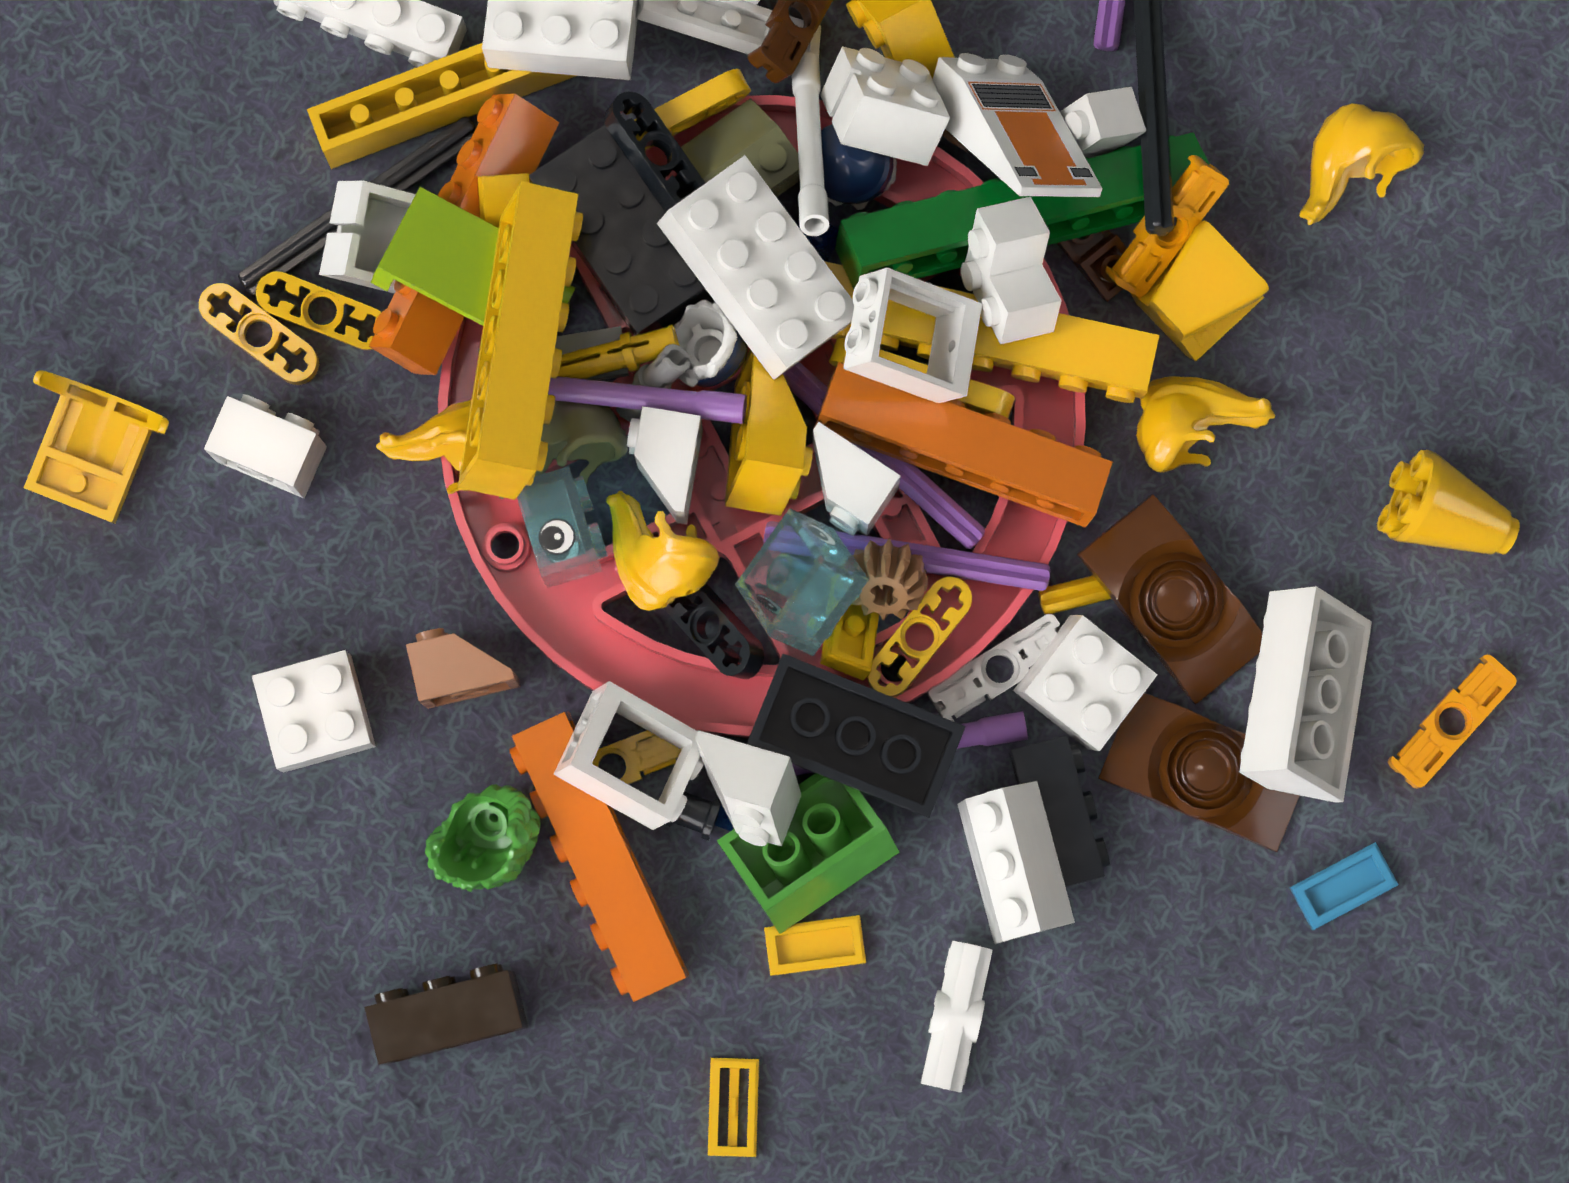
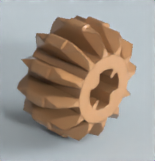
(894, 581)

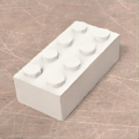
(758, 267)

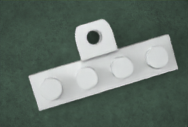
(722, 22)

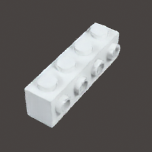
(386, 25)

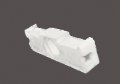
(971, 683)

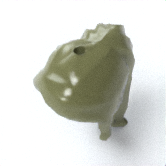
(585, 434)

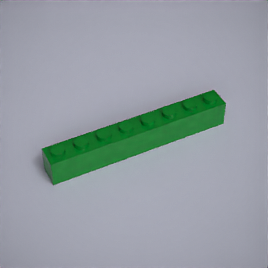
(933, 232)

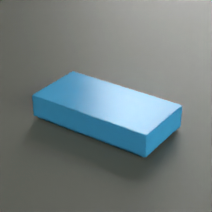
(1343, 886)

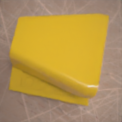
(1202, 292)

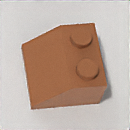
(454, 670)

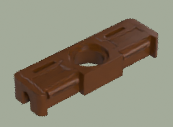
(785, 40)

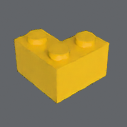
(903, 29)

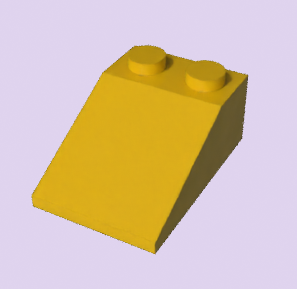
(769, 447)

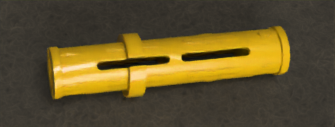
(618, 354)

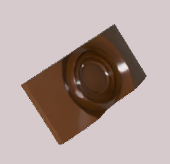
(1173, 598)
(1195, 770)

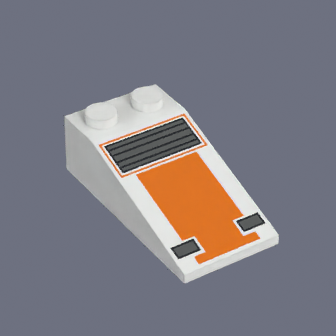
(1013, 126)

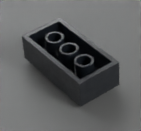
(621, 233)
(856, 735)

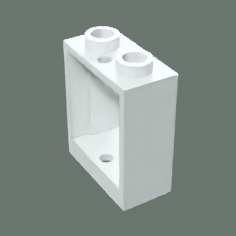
(951, 344)
(588, 735)

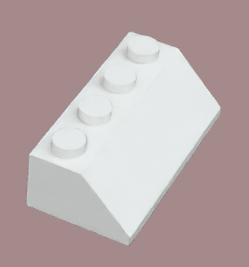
(1306, 694)

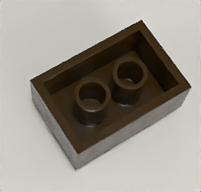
(445, 1014)

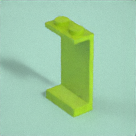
(443, 256)

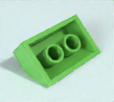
(826, 850)

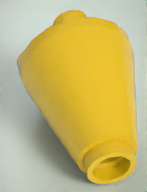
(1444, 509)

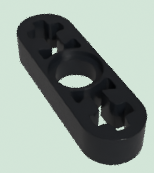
(659, 136)
(730, 632)

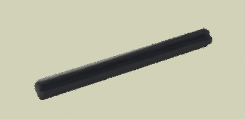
(1154, 112)
(400, 177)

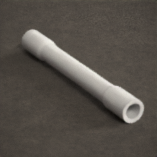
(812, 194)

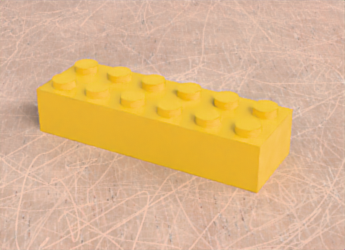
(520, 341)

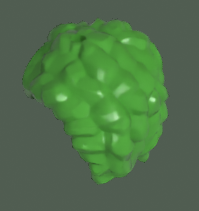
(484, 839)

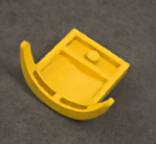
(90, 447)

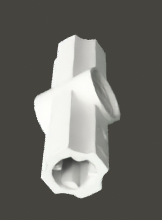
(956, 1016)

